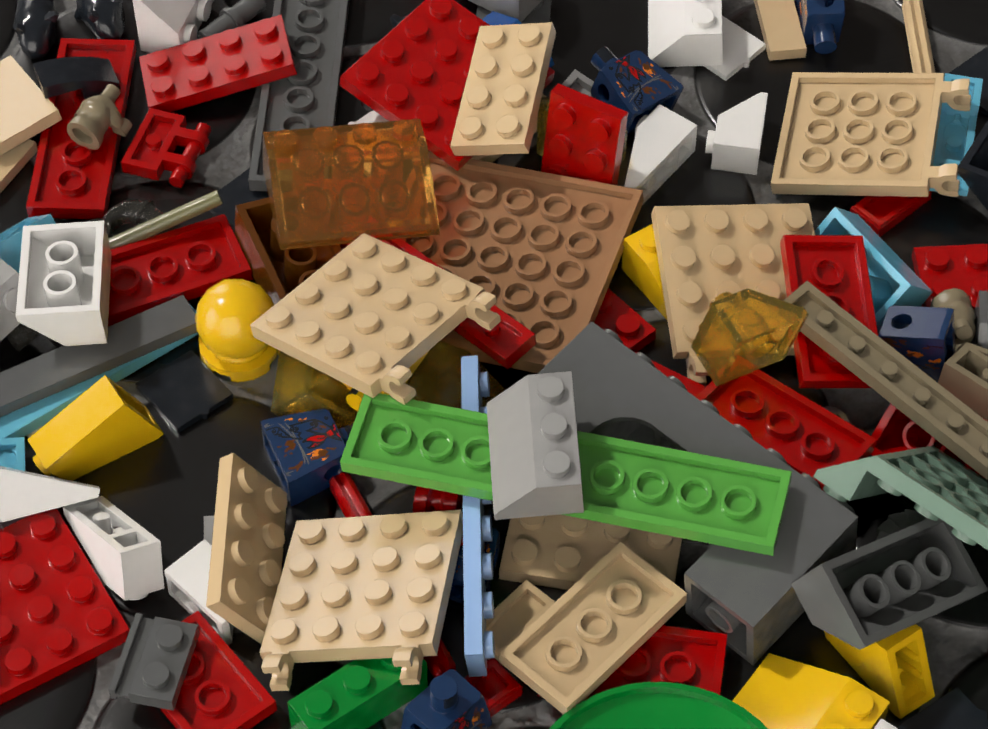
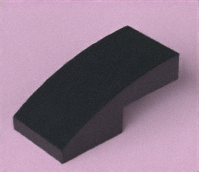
(75, 73)

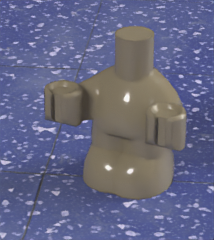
(95, 117)
(963, 314)

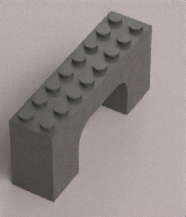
(726, 587)

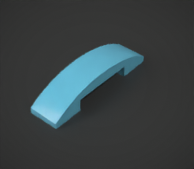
(957, 130)

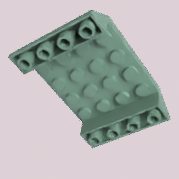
(924, 475)

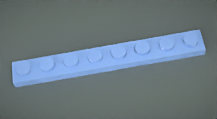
(477, 530)

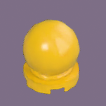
(226, 333)

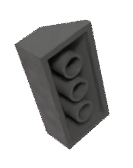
(889, 584)

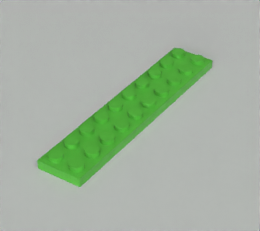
(620, 478)

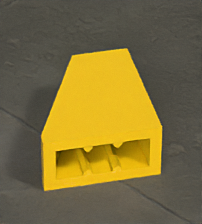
(93, 432)
(893, 668)

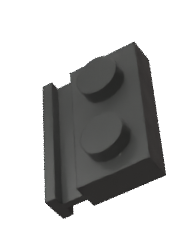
(154, 661)

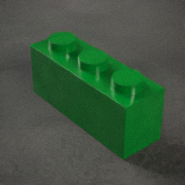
(354, 696)

